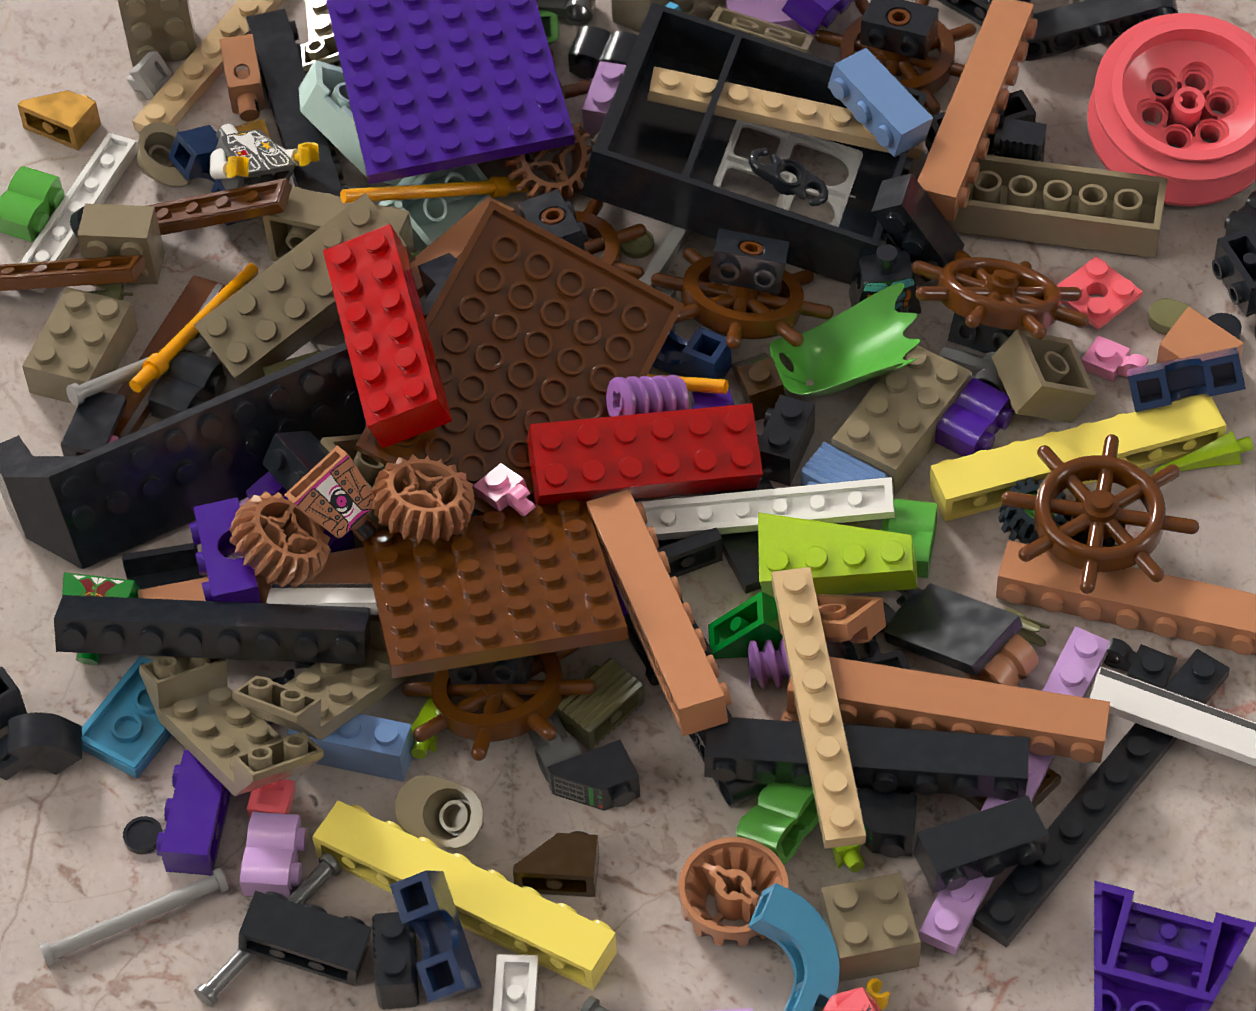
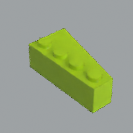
(839, 555)

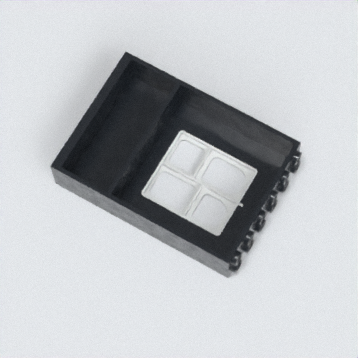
(673, 158)

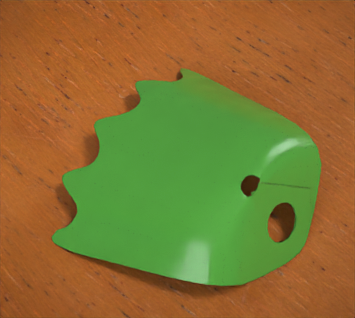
(848, 347)

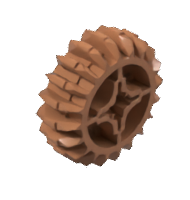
(554, 168)
(423, 499)
(279, 540)

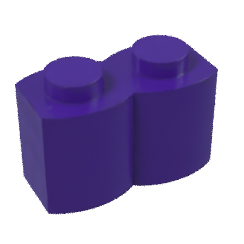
(974, 419)

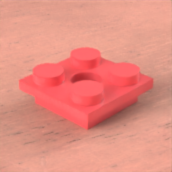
(1100, 279)

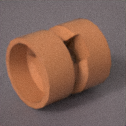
(1010, 664)

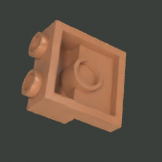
(850, 617)

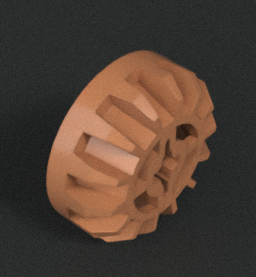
(728, 872)

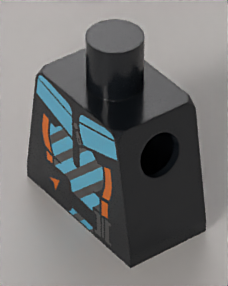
(881, 271)

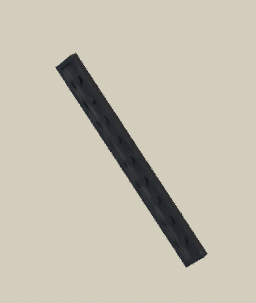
(1092, 808)

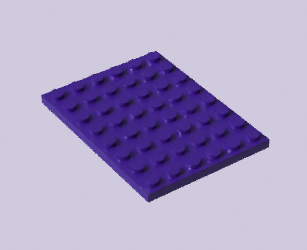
(447, 83)

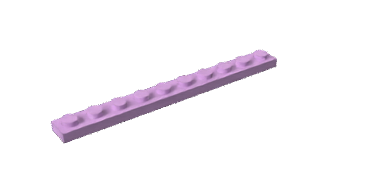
(956, 909)

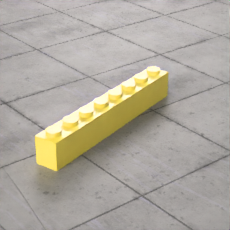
(1145, 439)
(483, 899)

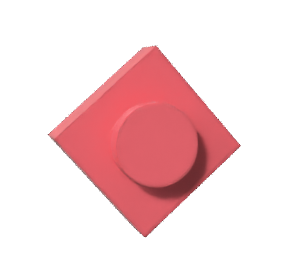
(272, 798)

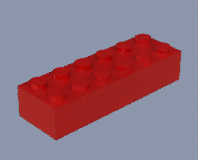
(386, 336)
(646, 454)

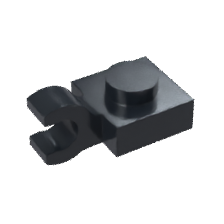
(1144, 665)

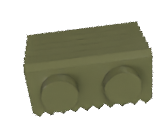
(596, 715)

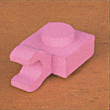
(1111, 359)
(504, 488)

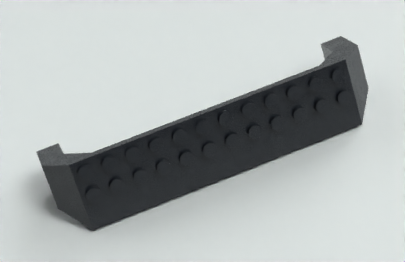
(207, 454)

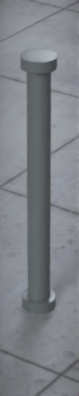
(208, 992)

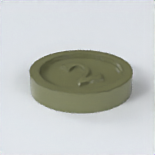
(639, 247)

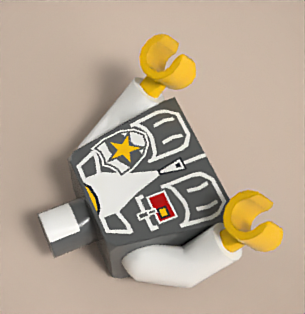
(254, 158)

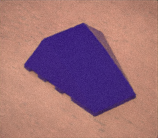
(1158, 956)

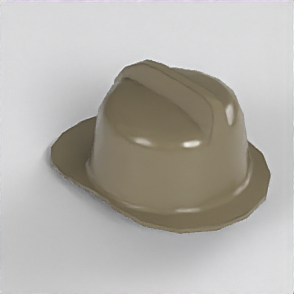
(153, 152)
(439, 811)

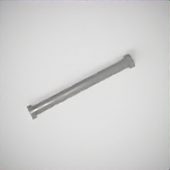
(77, 393)
(133, 917)

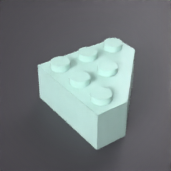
(328, 108)

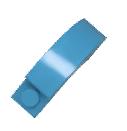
(807, 942)

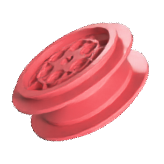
(1199, 69)

